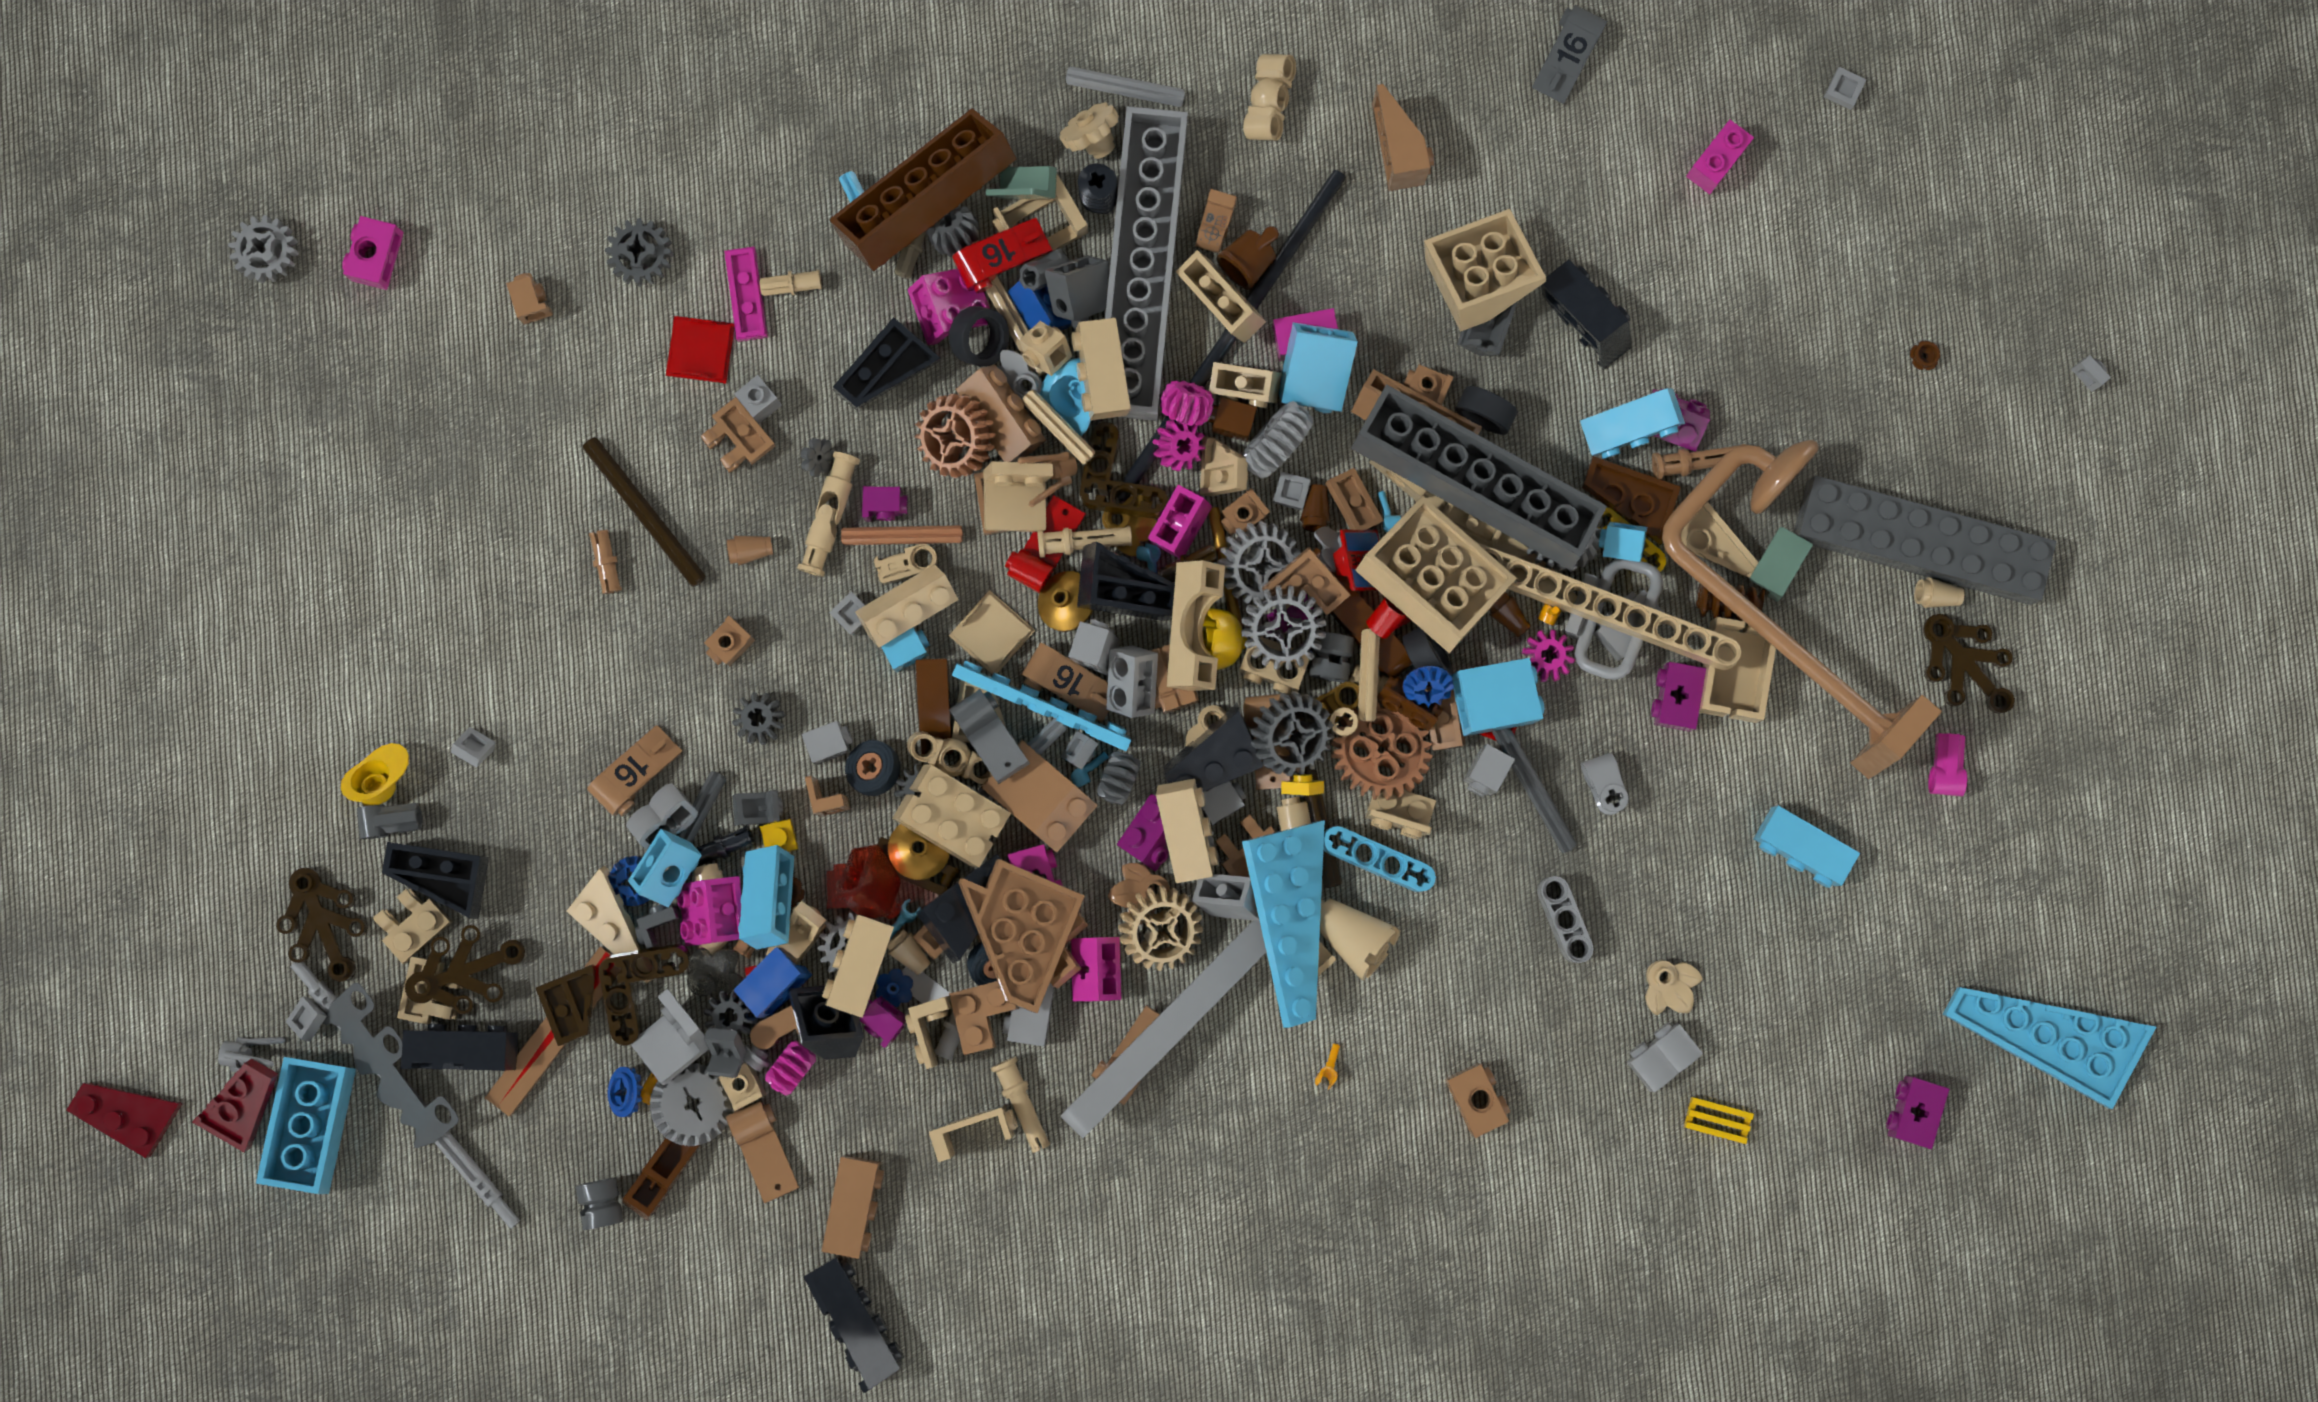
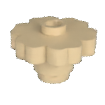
(1091, 130)

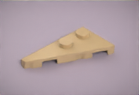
(1714, 540)
(604, 917)

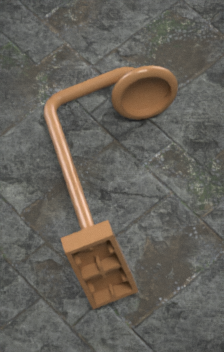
(1889, 733)

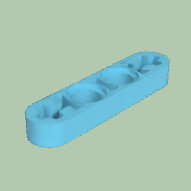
(1378, 858)

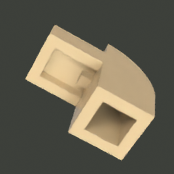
(805, 929)

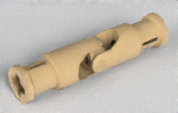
(823, 529)

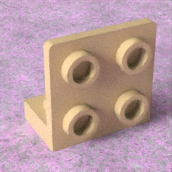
(1008, 493)
(1409, 813)
(916, 1024)

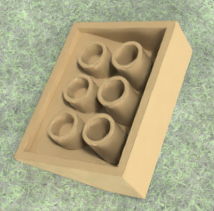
(1435, 574)

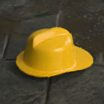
(376, 776)

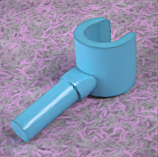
(1389, 520)
(1150, 554)
(1081, 777)
(904, 917)

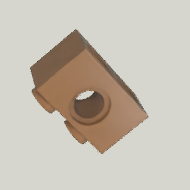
(1464, 1085)

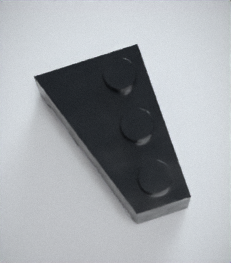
(1588, 311)
(884, 364)
(1121, 587)
(1217, 755)
(442, 875)
(949, 915)
(460, 1049)

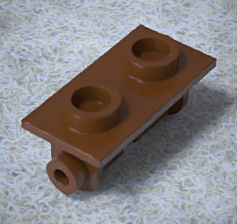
(1394, 699)

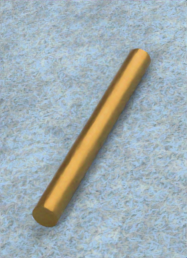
(1219, 542)

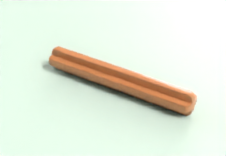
(901, 535)

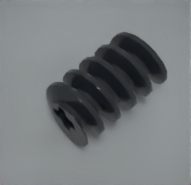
(1097, 188)

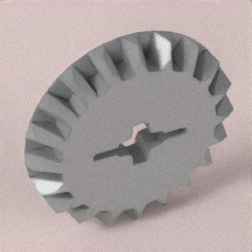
(684, 1126)

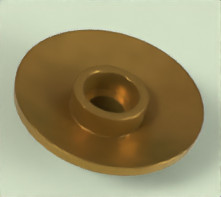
(1063, 615)
(912, 864)

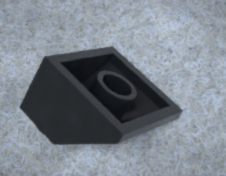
(823, 1028)

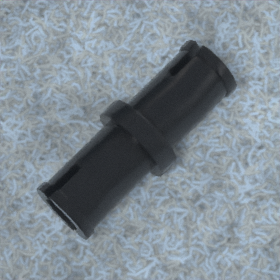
(724, 845)

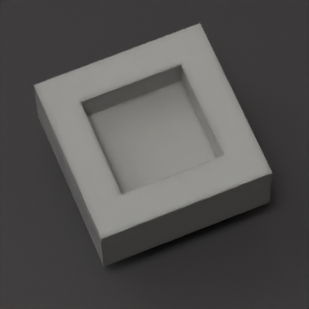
(1845, 88)
(2091, 372)
(1291, 491)
(846, 615)
(473, 747)
(1079, 750)
(306, 1019)

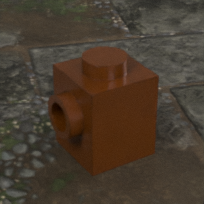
(1233, 419)

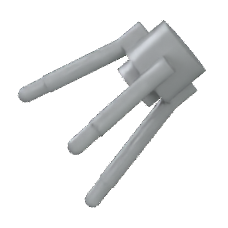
(237, 1053)

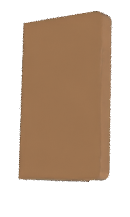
(828, 805)

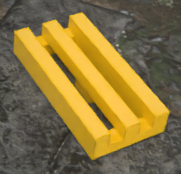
(1744, 1127)

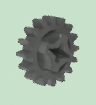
(626, 251)

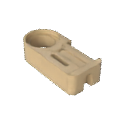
(902, 565)

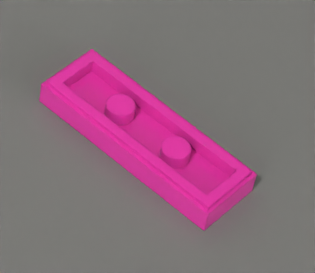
(746, 294)

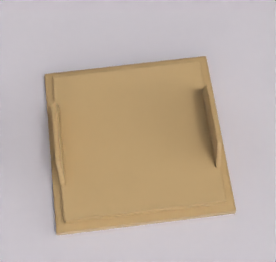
(992, 633)

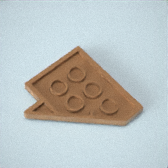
(1022, 929)

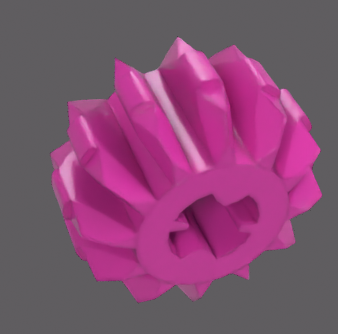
(1187, 403)
(1168, 445)
(1559, 651)
(790, 1068)

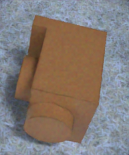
(528, 299)
(1440, 383)
(1252, 504)
(740, 642)

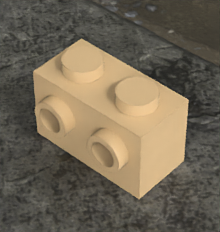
(1245, 382)

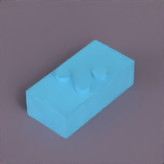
(306, 1126)

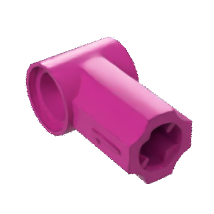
(1947, 774)

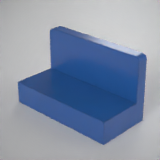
(1036, 307)
(769, 983)

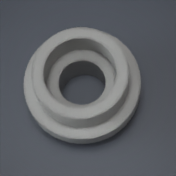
(756, 1057)

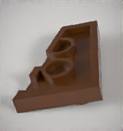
(1632, 495)

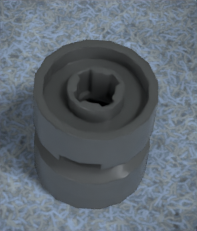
(1337, 647)
(599, 1203)

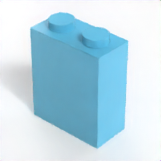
(1317, 367)
(1497, 697)

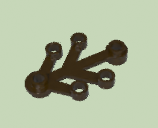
(1965, 660)
(320, 920)
(459, 972)

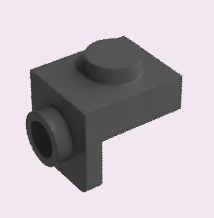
(757, 808)
(658, 916)
(726, 1051)

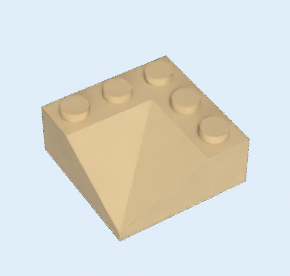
(1483, 268)

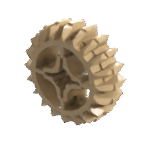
(1153, 939)

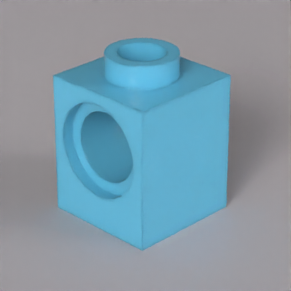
(1623, 541)
(906, 649)

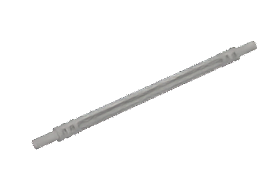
(447, 1143)

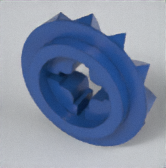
(1418, 679)
(619, 874)
(621, 1080)

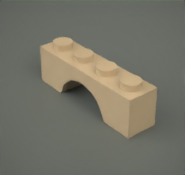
(1195, 590)

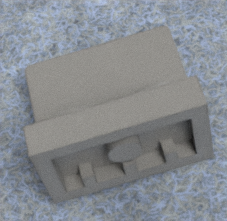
(671, 1041)

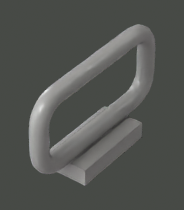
(1583, 629)

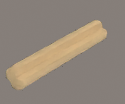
(1058, 427)
(1368, 676)

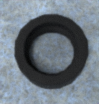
(960, 333)
(1486, 410)
(1425, 651)

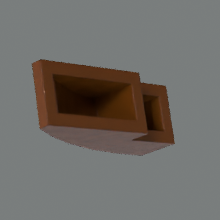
(934, 700)
(658, 1178)

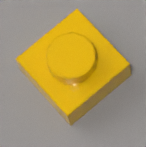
(1302, 785)
(780, 834)

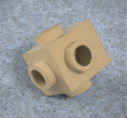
(1045, 348)

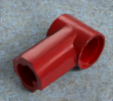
(1386, 619)

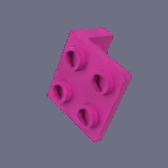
(939, 300)
(710, 910)

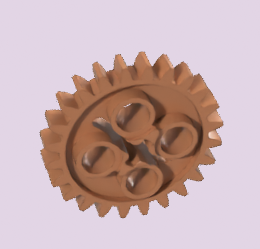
(1364, 770)

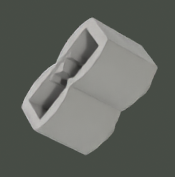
(666, 810)
(1664, 1056)

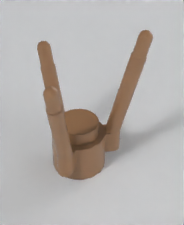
(1063, 468)

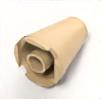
(1356, 936)

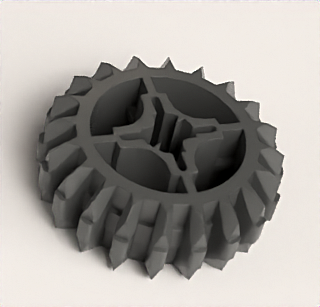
(1301, 752)

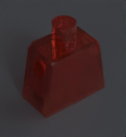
(869, 884)

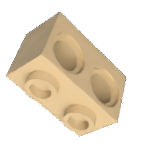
(1270, 674)

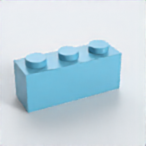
(1633, 423)
(1806, 847)
(766, 897)

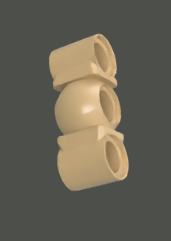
(1269, 97)
(936, 754)

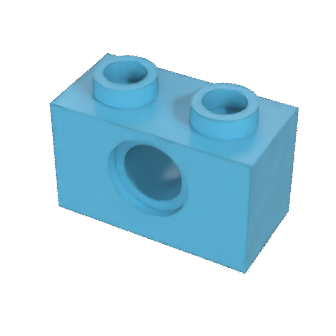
(665, 851)

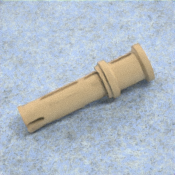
(1067, 541)
(1015, 1090)

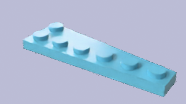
(999, 685)

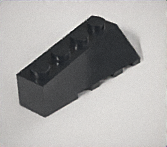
(854, 1321)

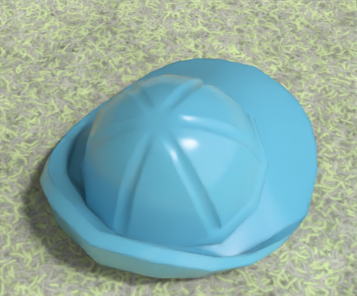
(1064, 394)

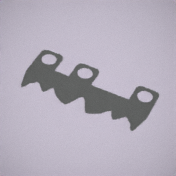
(374, 1058)

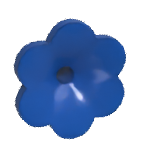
(902, 983)

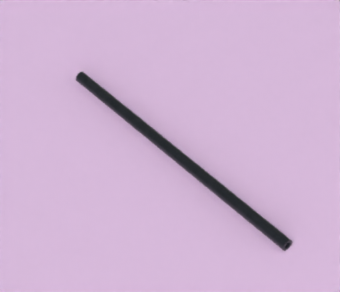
(1255, 298)

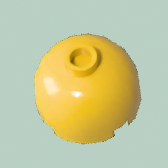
(1223, 636)

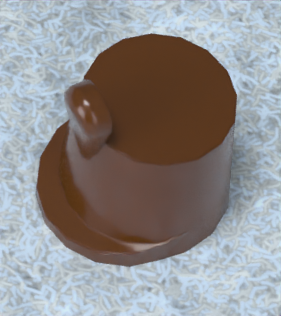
(1248, 257)

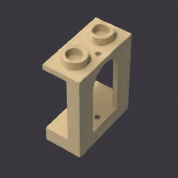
(1077, 225)

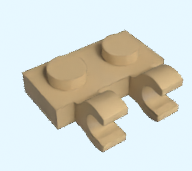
(415, 931)
(424, 1012)

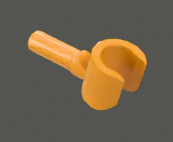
(1549, 614)
(1328, 1071)

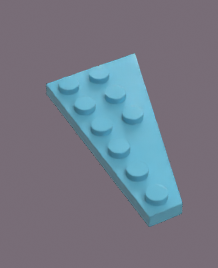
(1287, 893)
(2070, 1045)

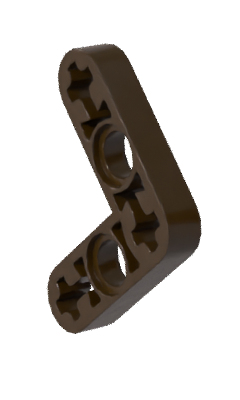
(1104, 482)
(630, 974)

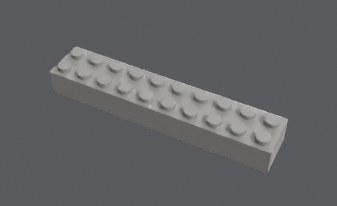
(1146, 248)

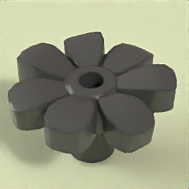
(817, 457)

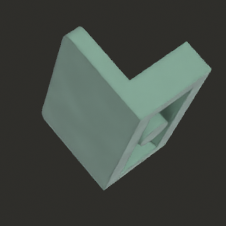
(1026, 183)
(1780, 562)

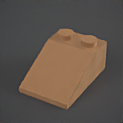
(1402, 145)
(1042, 799)

